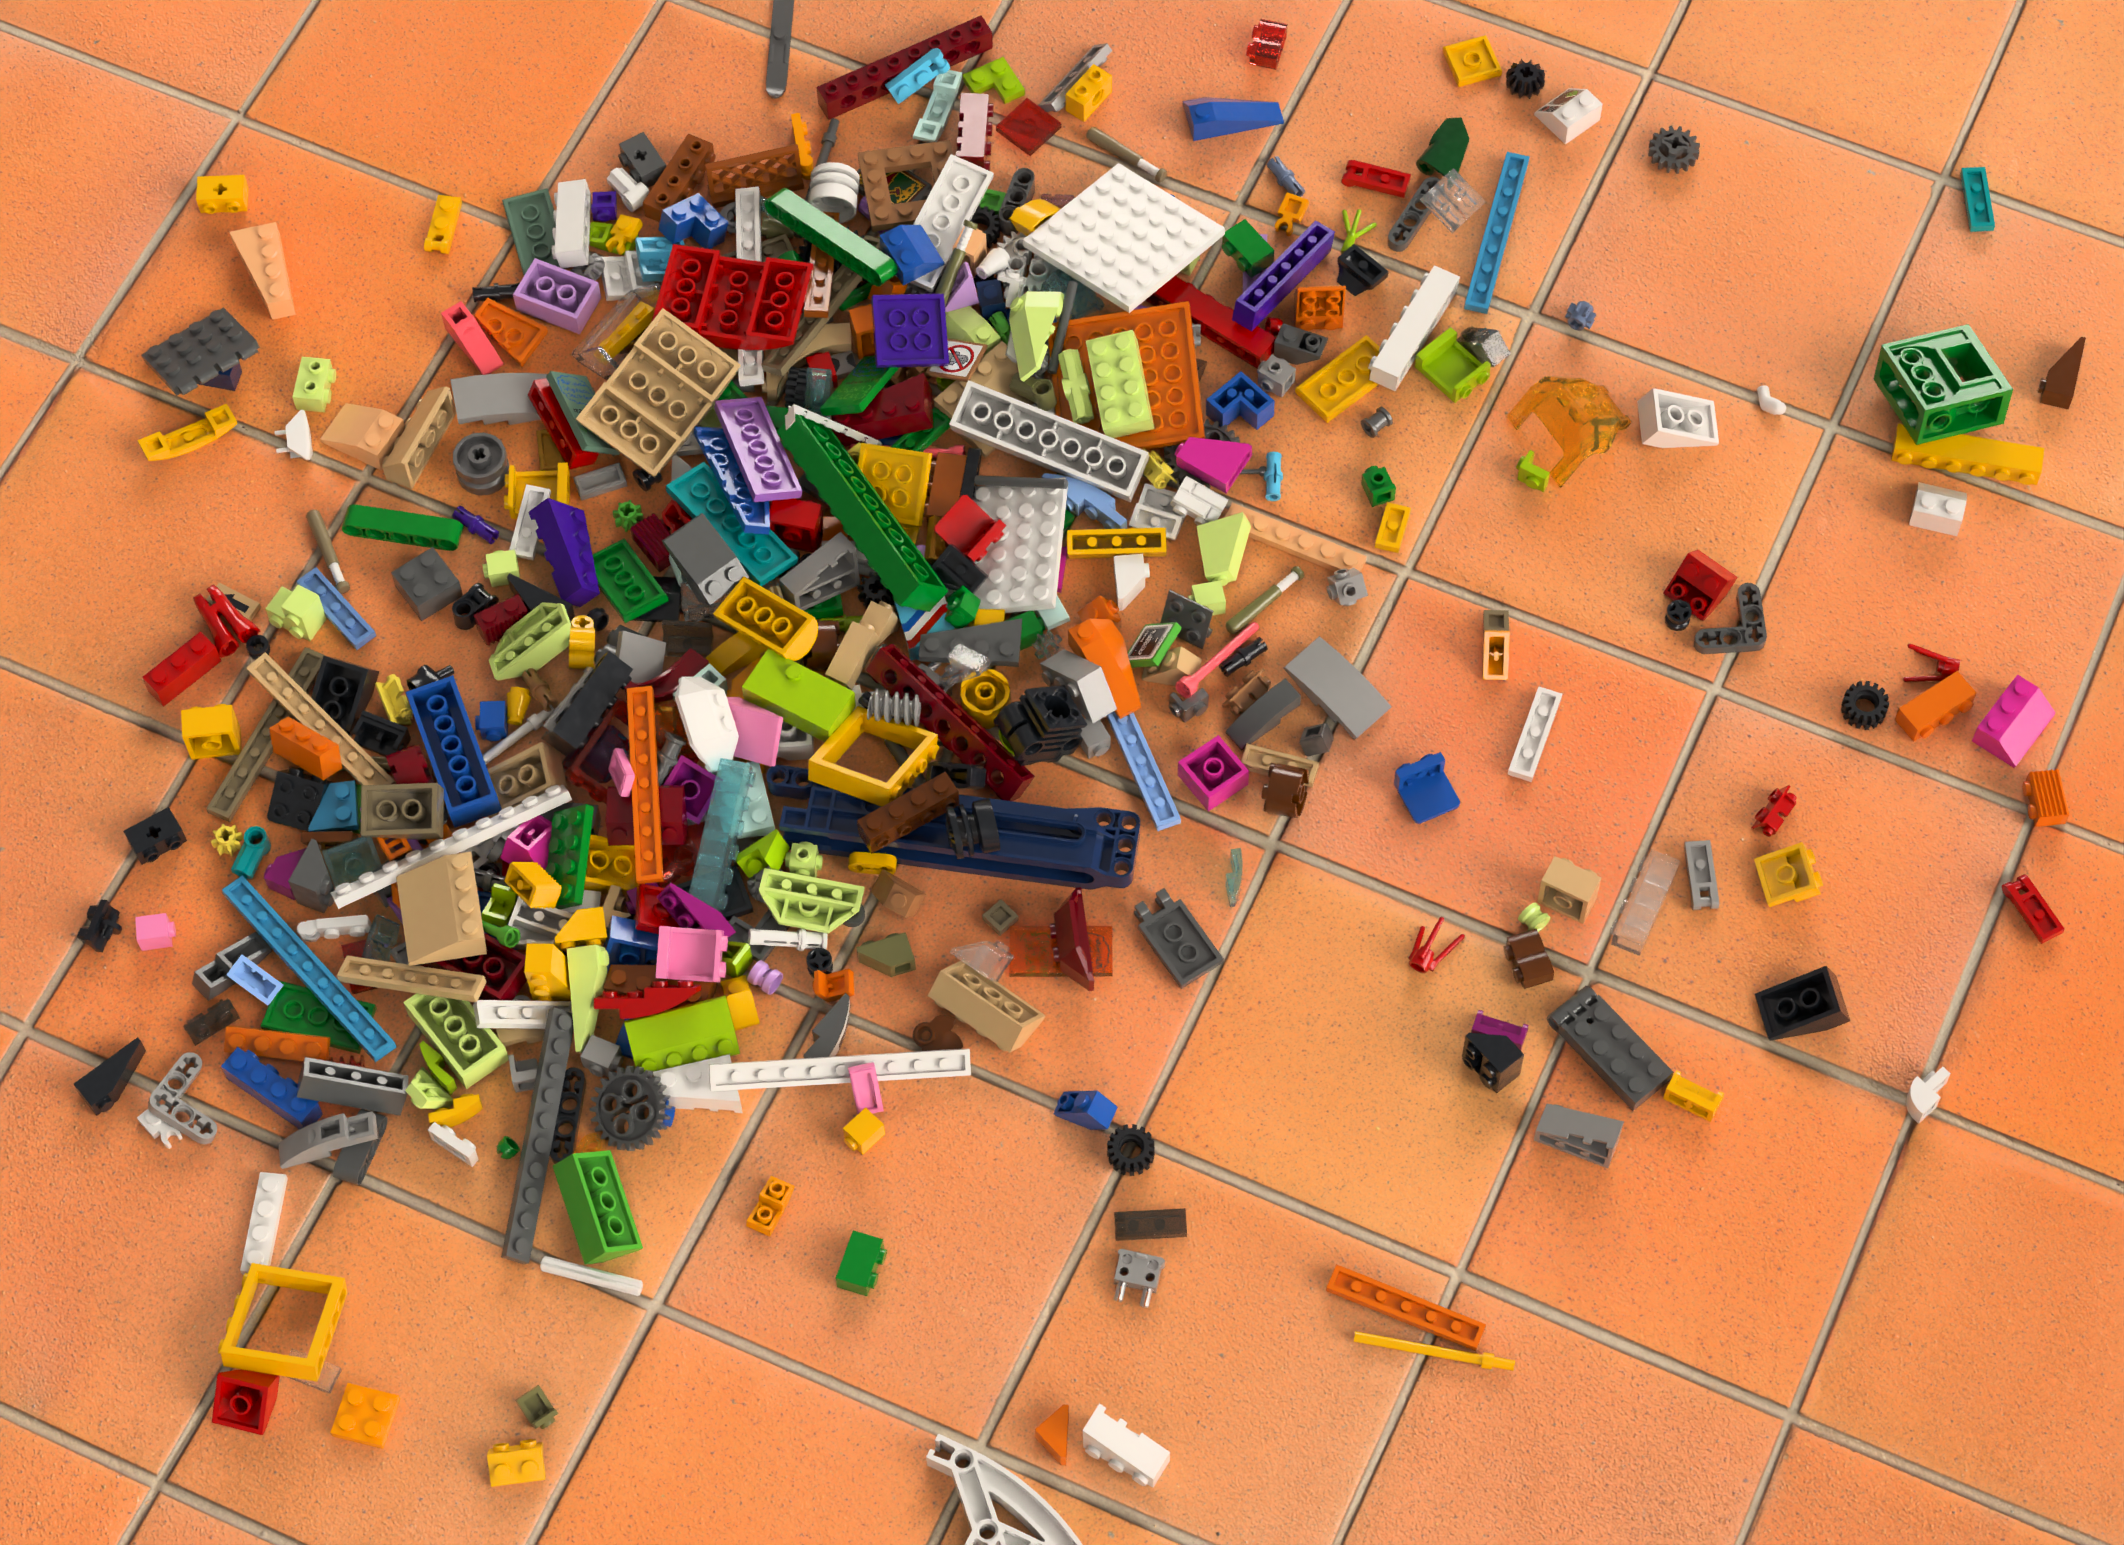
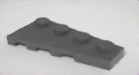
(995, 641)

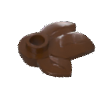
(941, 1035)

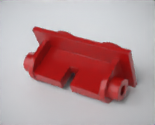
(1768, 816)

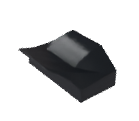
(1359, 271)

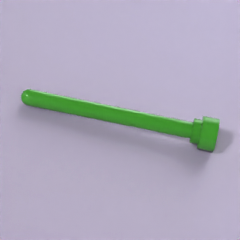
(506, 935)

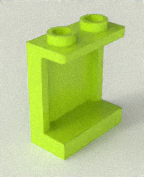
(1451, 366)

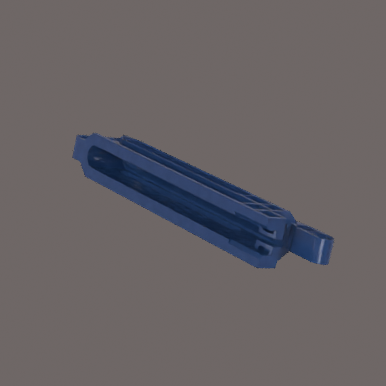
(1035, 840)

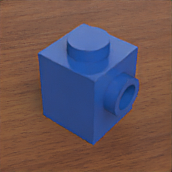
(492, 720)

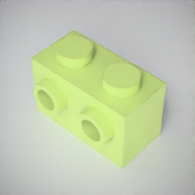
(313, 384)

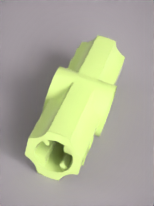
(1076, 386)

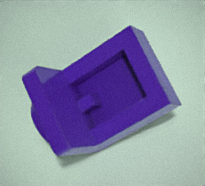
(604, 206)

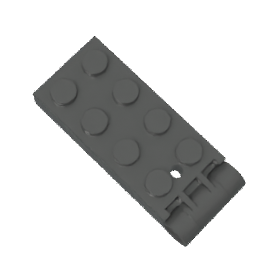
(1610, 1047)

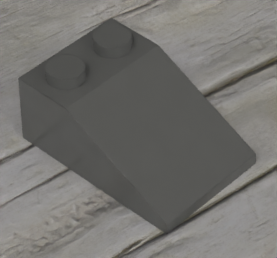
(704, 560)

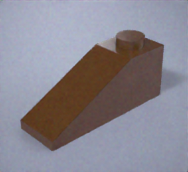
(2062, 378)

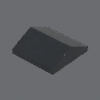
(668, 610)

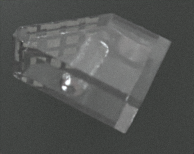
(985, 957)

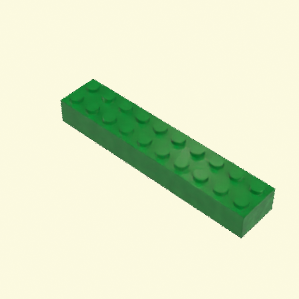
(863, 514)

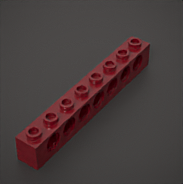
(869, 81)
(962, 725)

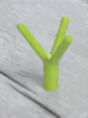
(1351, 235)

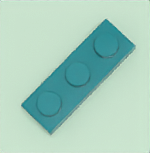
(1977, 199)

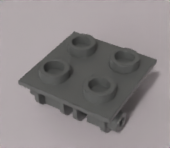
(1190, 616)

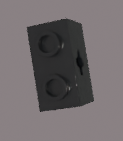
(159, 825)

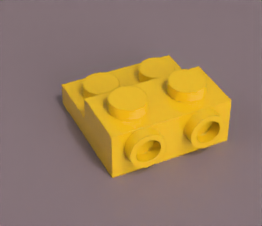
(1788, 874)

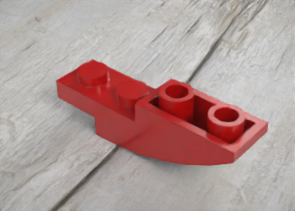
(656, 998)

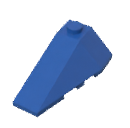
(1222, 116)
(629, 945)

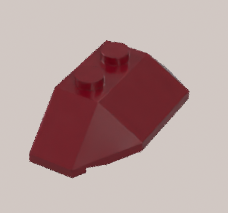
(1072, 940)

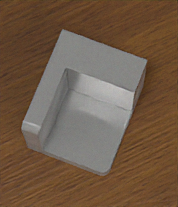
(523, 1073)

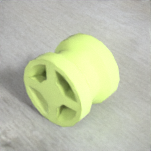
(1534, 917)

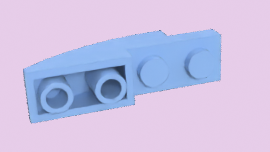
(1094, 501)

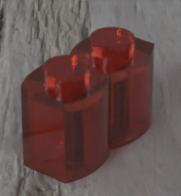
(1267, 44)

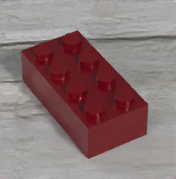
(500, 966)

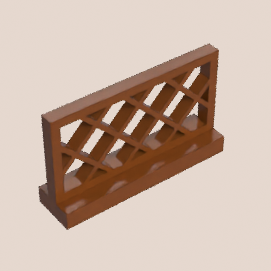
(767, 178)

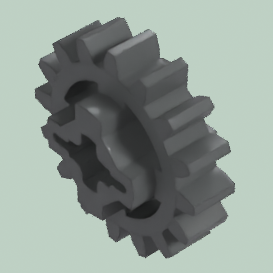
(1674, 149)

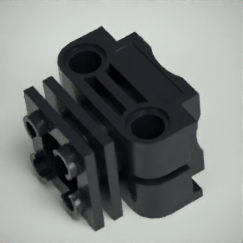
(1042, 725)

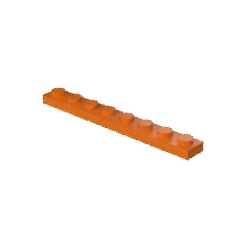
(645, 785)

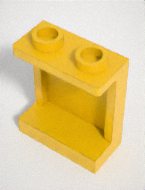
(557, 481)

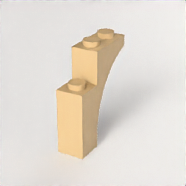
(831, 338)
(861, 642)

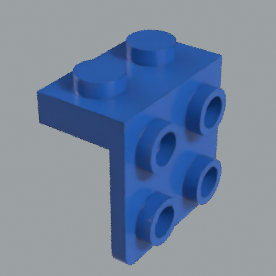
(1426, 788)

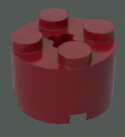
(409, 766)

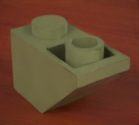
(889, 956)

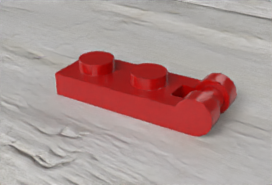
(1376, 178)
(2033, 908)

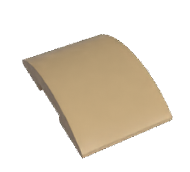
(659, 393)

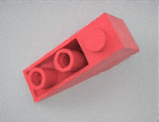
(471, 338)

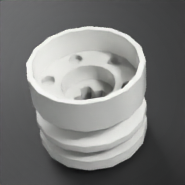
(835, 189)

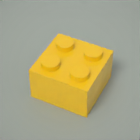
(211, 731)

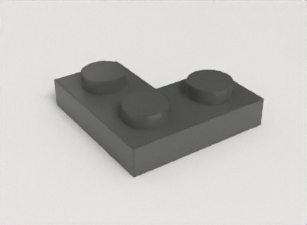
(768, 922)

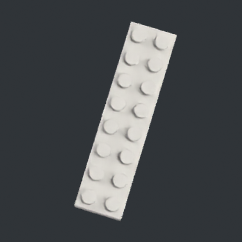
(1049, 441)

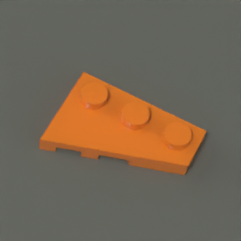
(511, 330)

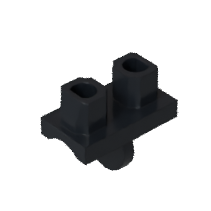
(102, 926)

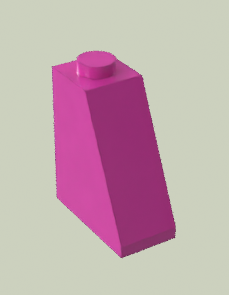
(1213, 460)

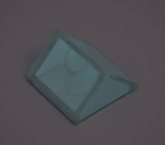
(351, 860)

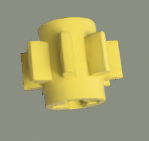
(230, 846)

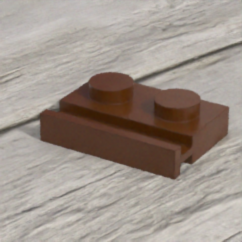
(328, 838)

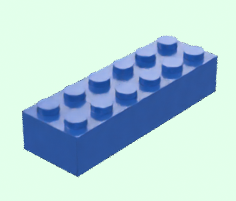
(453, 751)

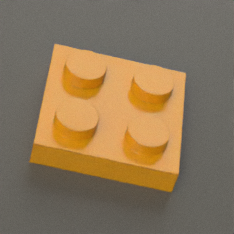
(365, 1415)

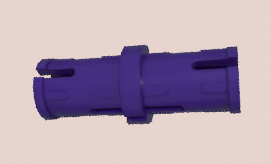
(475, 524)

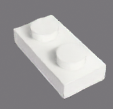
(446, 1138)

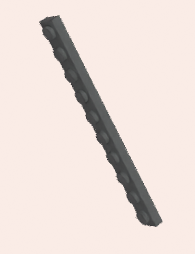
(538, 1137)

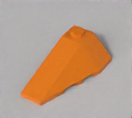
(1105, 646)

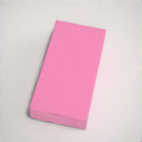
(621, 772)
(865, 1088)

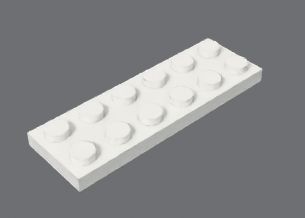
(947, 206)

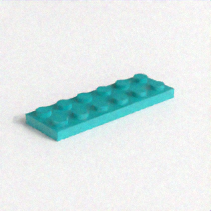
(759, 554)

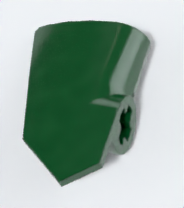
(1445, 148)

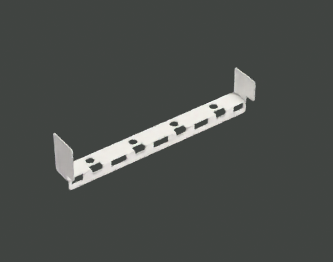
(795, 409)

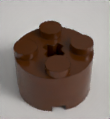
(824, 647)
(1286, 790)

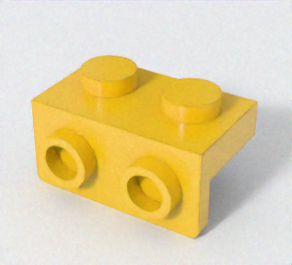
(516, 1463)

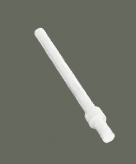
(534, 722)

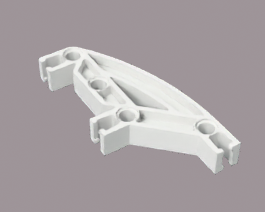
(988, 1481)

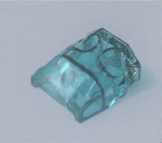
(1085, 298)

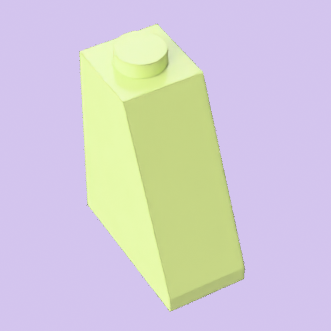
(1223, 547)

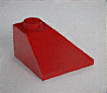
(245, 1400)

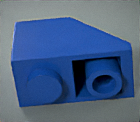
(1086, 1109)

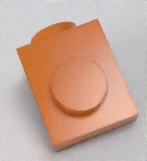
(1100, 609)
(833, 985)

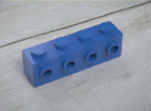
(270, 1088)

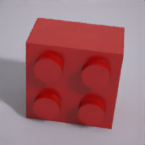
(797, 523)

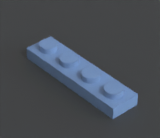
(338, 609)

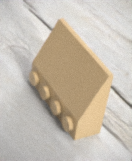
(993, 372)
(441, 910)

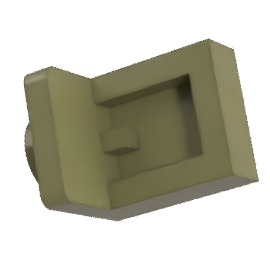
(537, 1408)

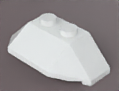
(707, 720)

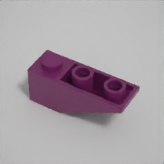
(692, 912)

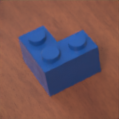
(695, 219)
(1240, 398)

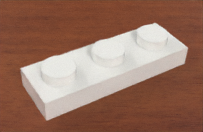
(525, 536)

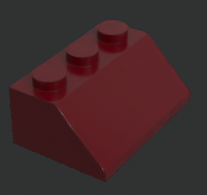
(672, 816)

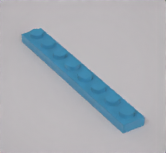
(1496, 233)

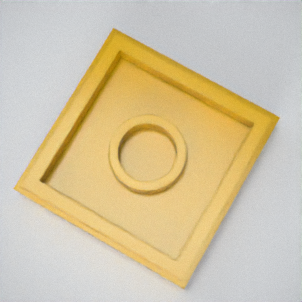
(1472, 61)

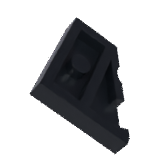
(957, 570)

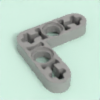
(172, 1098)

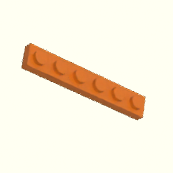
(1406, 1307)

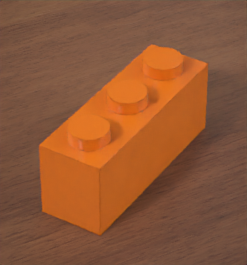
(1936, 706)
(305, 748)

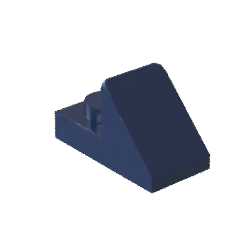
(990, 299)

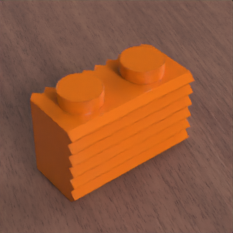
(2046, 798)

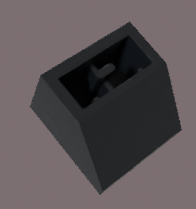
(1493, 1058)

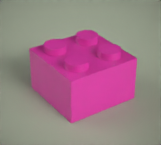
(1213, 773)

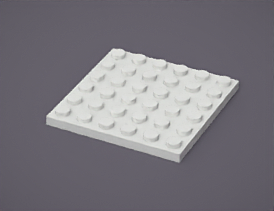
(1123, 237)

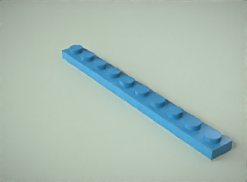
(309, 969)

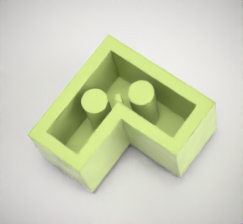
(297, 612)

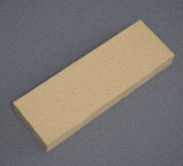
(1259, 759)

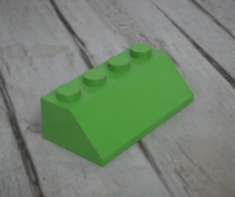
(597, 1206)

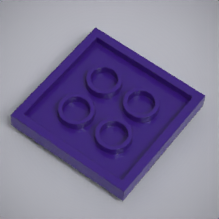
(910, 330)

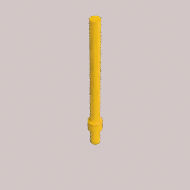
(1486, 1359)

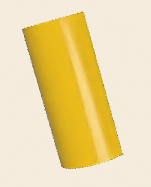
(768, 620)

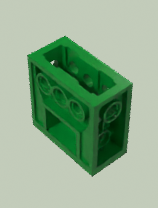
(1930, 377)

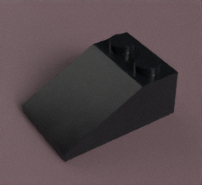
(344, 690)
(1803, 1005)

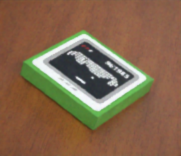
(1153, 644)

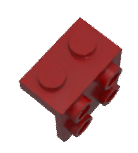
(969, 528)

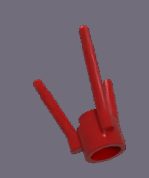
(1945, 666)
(1422, 958)

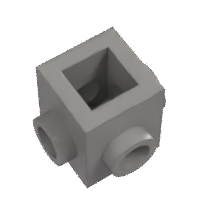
(1276, 375)
(1346, 586)

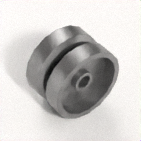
(481, 463)

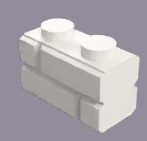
(1198, 502)

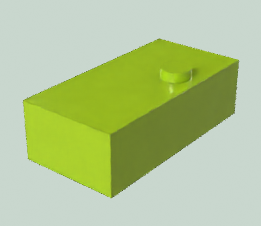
(798, 695)

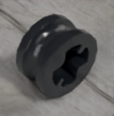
(253, 641)

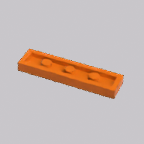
(276, 1043)

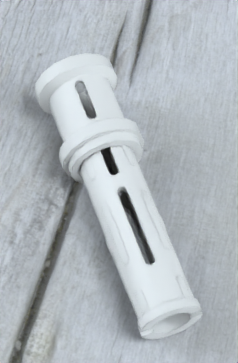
(801, 939)

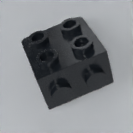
(296, 798)

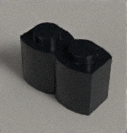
(962, 775)

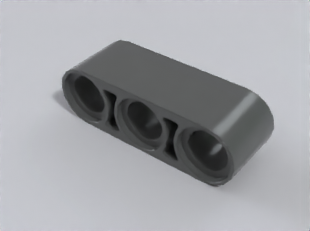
(1016, 192)
(356, 1159)

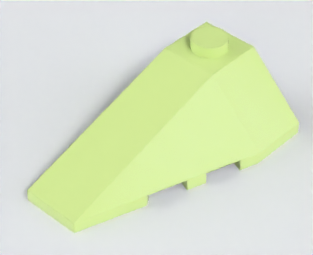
(970, 326)
(1031, 326)
(587, 977)

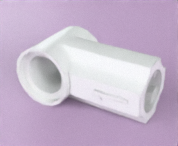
(630, 191)

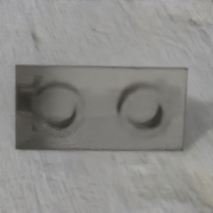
(216, 1019)

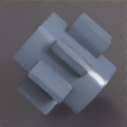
(1580, 315)

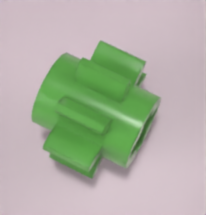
(627, 515)

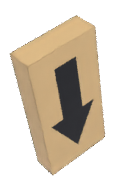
(243, 604)

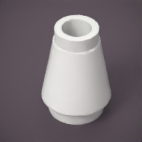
(994, 262)

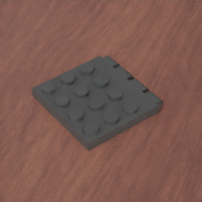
(201, 352)

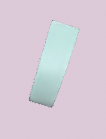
(939, 107)

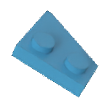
(337, 809)

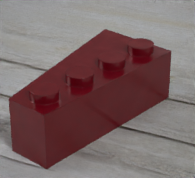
(892, 412)

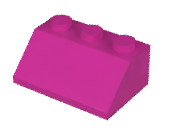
(2014, 722)

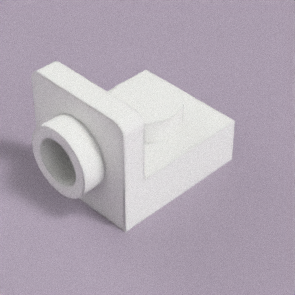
(1016, 286)

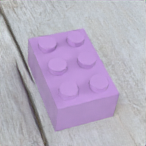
(557, 296)

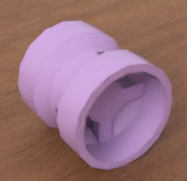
(765, 977)

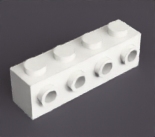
(572, 224)

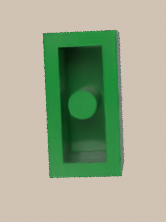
(1247, 248)
(860, 1263)

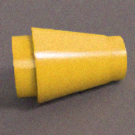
(517, 704)

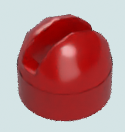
(1273, 325)

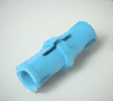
(1273, 476)

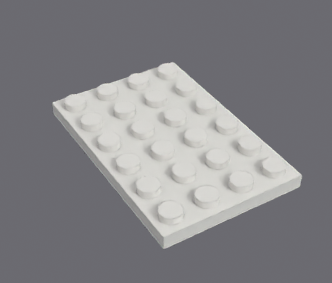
(1028, 555)

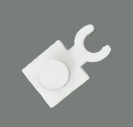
(158, 1127)

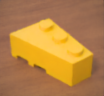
(547, 973)

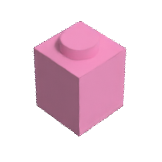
(154, 931)

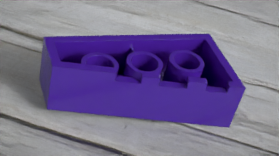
(568, 550)

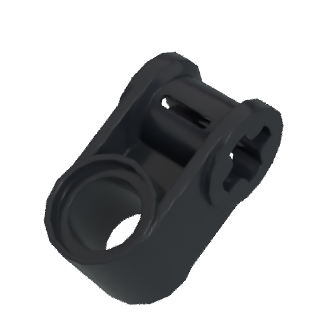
(472, 602)

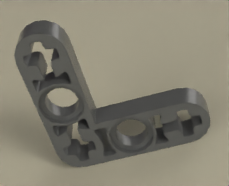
(1743, 633)

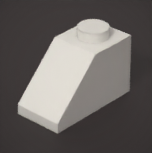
(1129, 577)

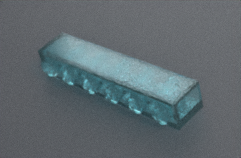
(721, 832)

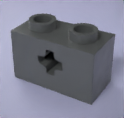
(641, 159)

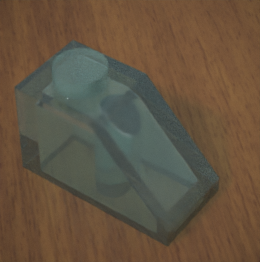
(818, 389)

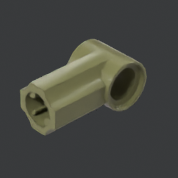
(1035, 390)

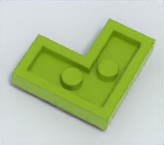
(995, 75)

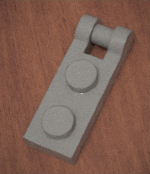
(1701, 874)

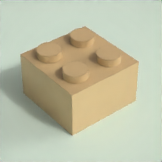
(1569, 889)

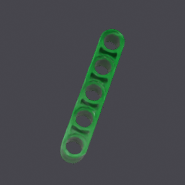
(402, 527)

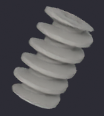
(894, 707)

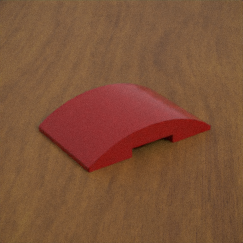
(735, 299)

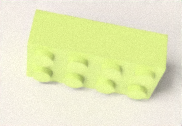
(1120, 384)
(454, 1035)

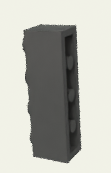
(352, 1086)

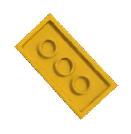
(1340, 381)

